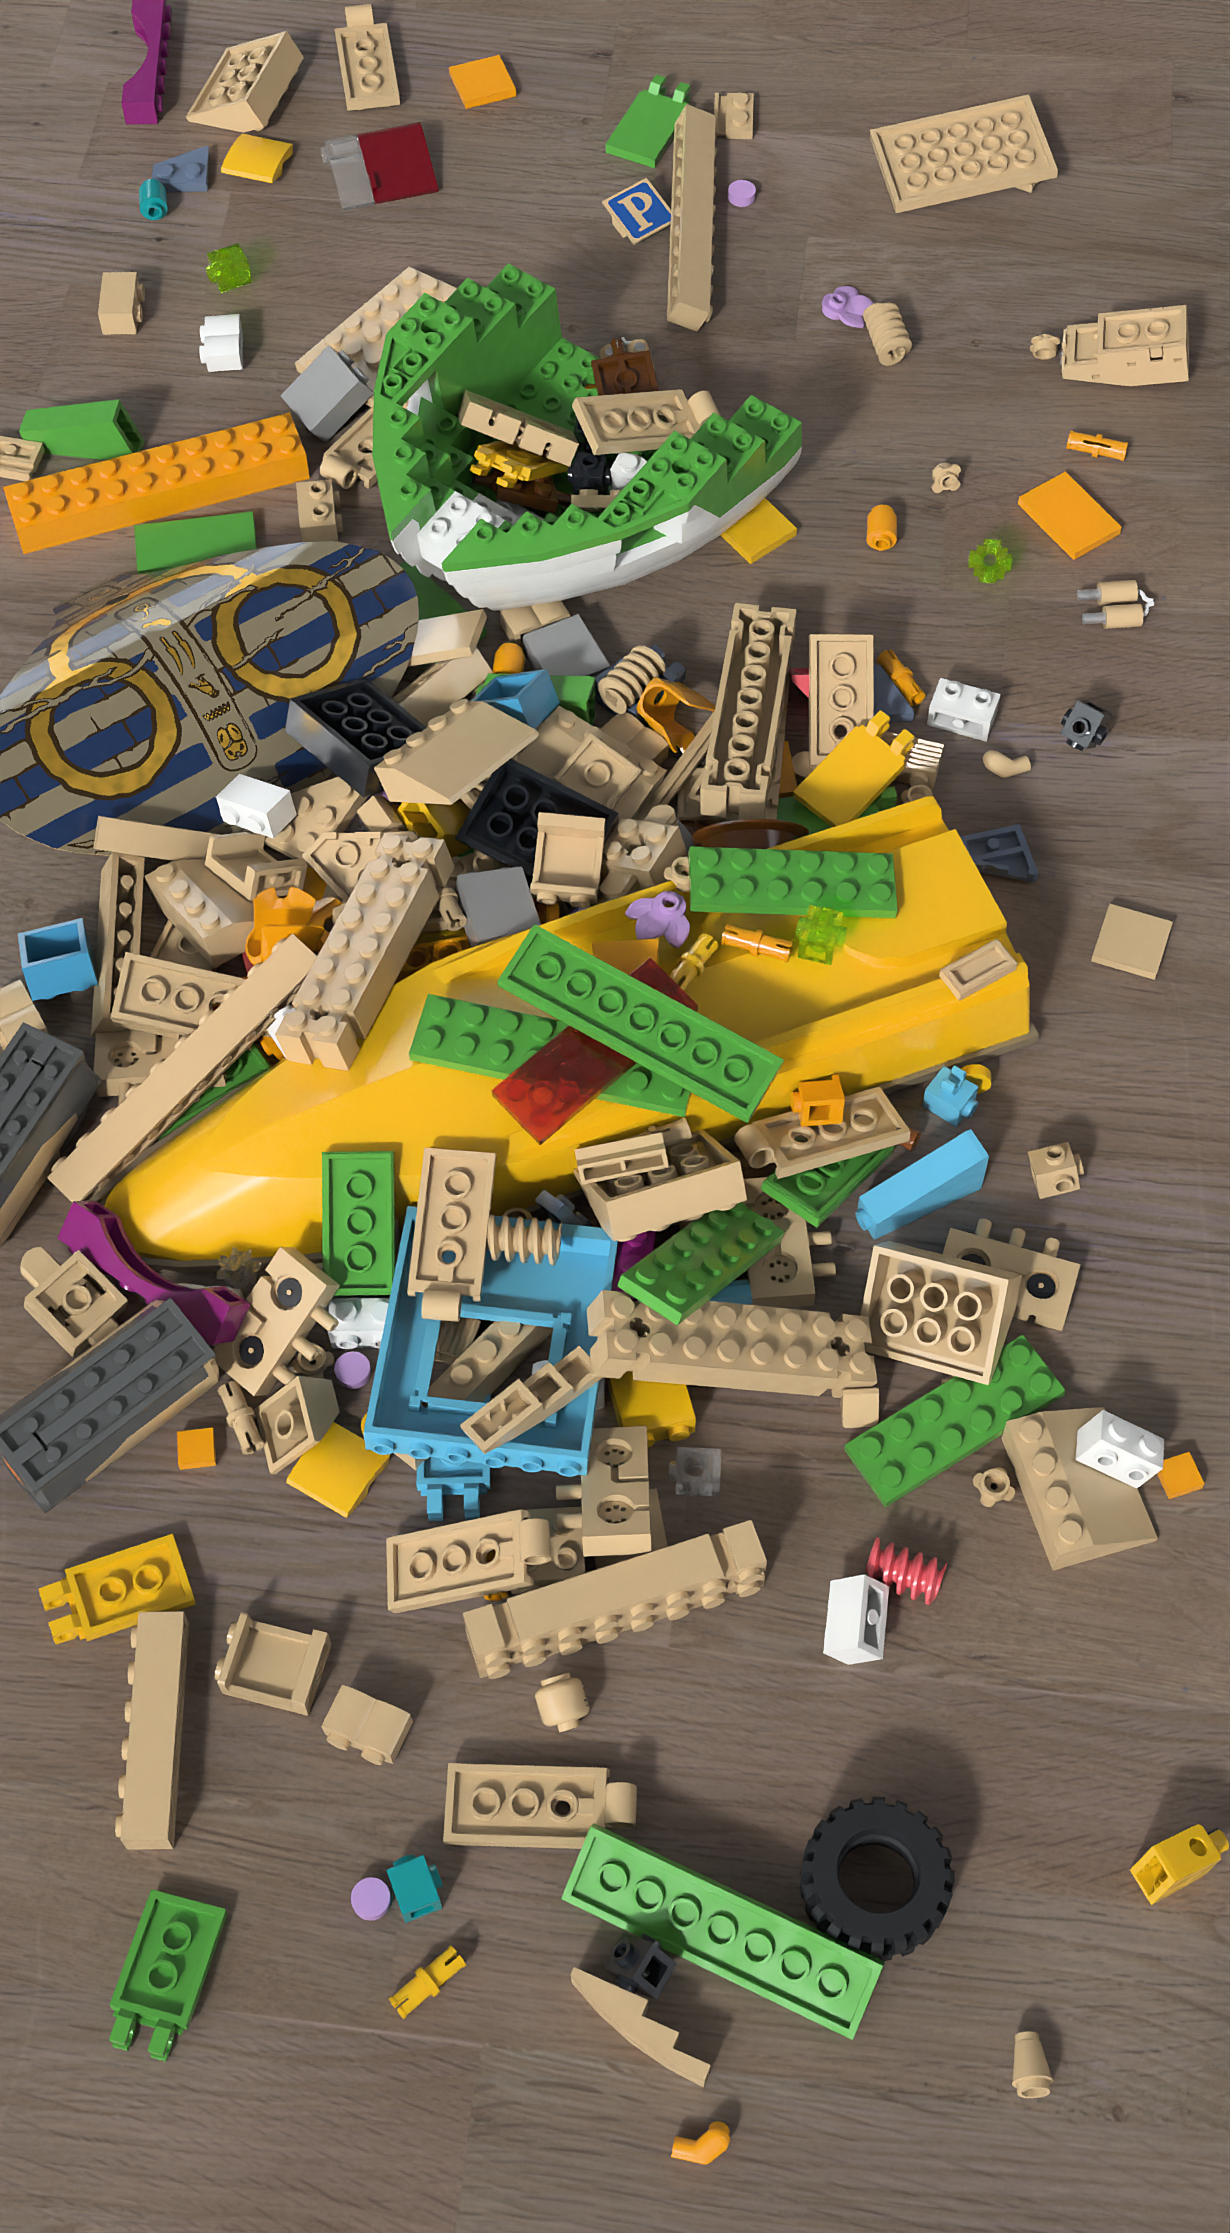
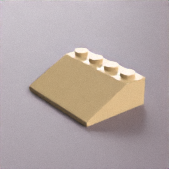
(247, 84)
(563, 735)
(452, 754)
(203, 908)
(698, 1181)
(938, 1310)
(1072, 1504)

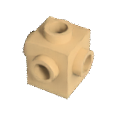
(1055, 1170)

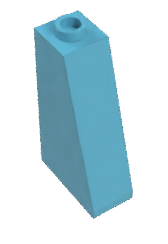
(924, 1186)

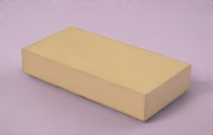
(978, 969)

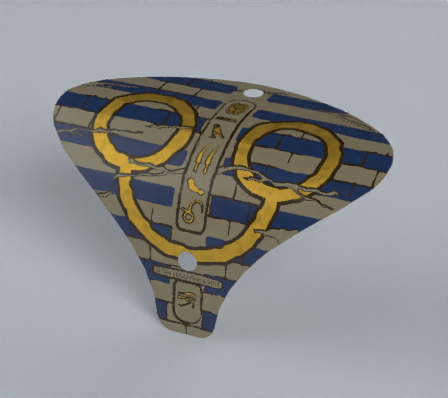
(191, 684)

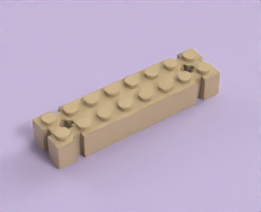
(748, 712)
(365, 951)
(731, 1347)
(615, 1600)

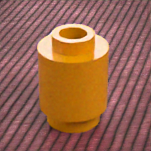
(881, 528)
(509, 659)

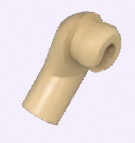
(1004, 766)

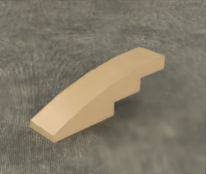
(150, 839)
(530, 1402)
(627, 2015)

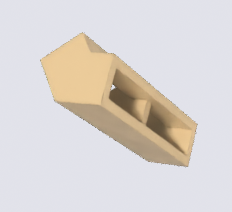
(621, 1158)

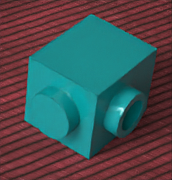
(415, 1886)

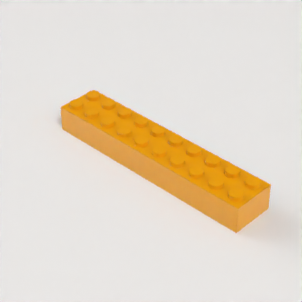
(156, 482)

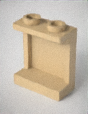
(568, 859)
(248, 868)
(273, 1665)

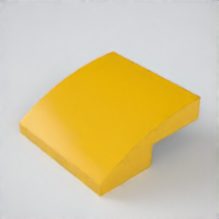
(257, 158)
(338, 1470)

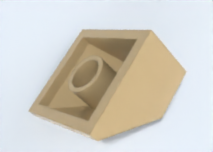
(296, 1419)

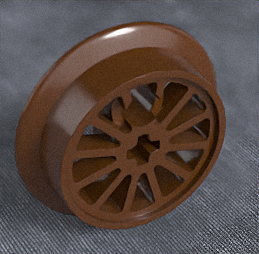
(749, 834)

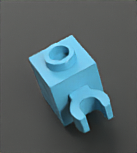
(951, 1096)

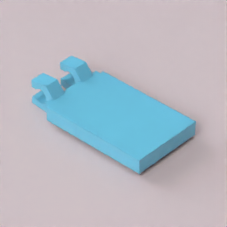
(441, 1477)

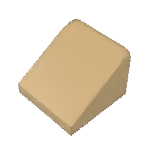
(860, 1407)

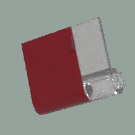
(380, 166)

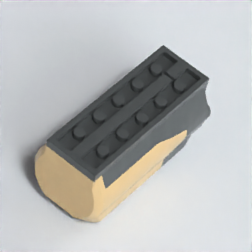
(41, 1109)
(105, 1403)

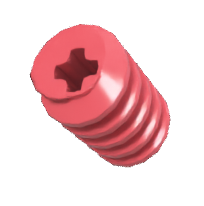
(905, 1572)

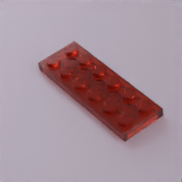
(572, 1070)

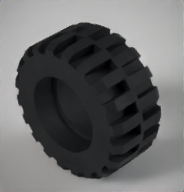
(909, 1837)

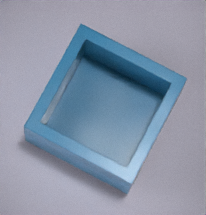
(523, 696)
(57, 959)

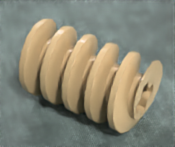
(887, 332)
(630, 678)
(524, 1240)

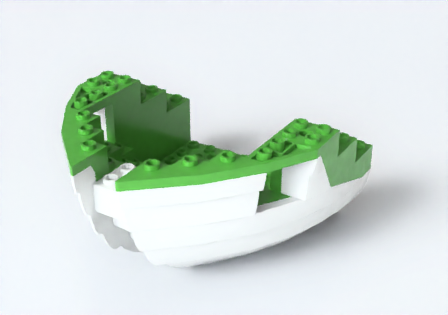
(509, 555)

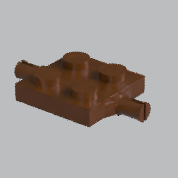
(624, 372)
(534, 494)

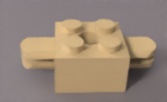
(640, 853)
(71, 1299)

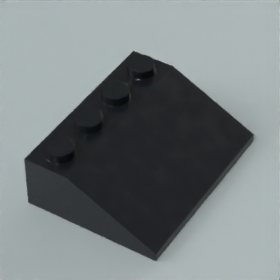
(351, 730)
(508, 809)

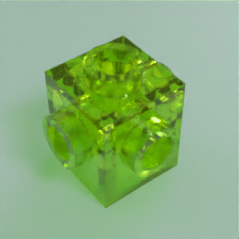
(228, 268)
(990, 573)
(820, 934)

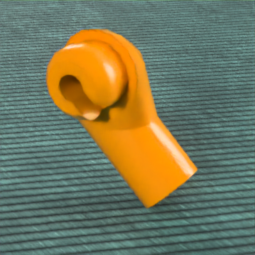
(706, 2147)

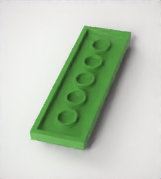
(791, 881)
(700, 1261)
(952, 1423)

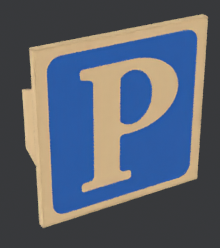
(638, 211)

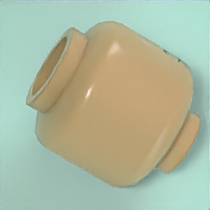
(562, 1702)

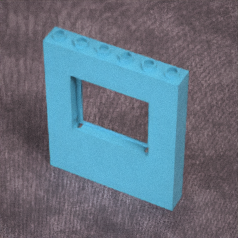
(510, 1293)

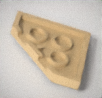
(318, 809)
(344, 856)

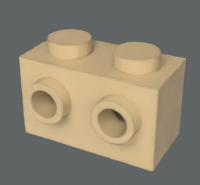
(318, 511)

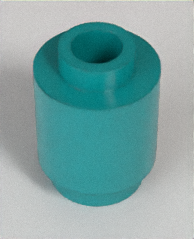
(152, 199)

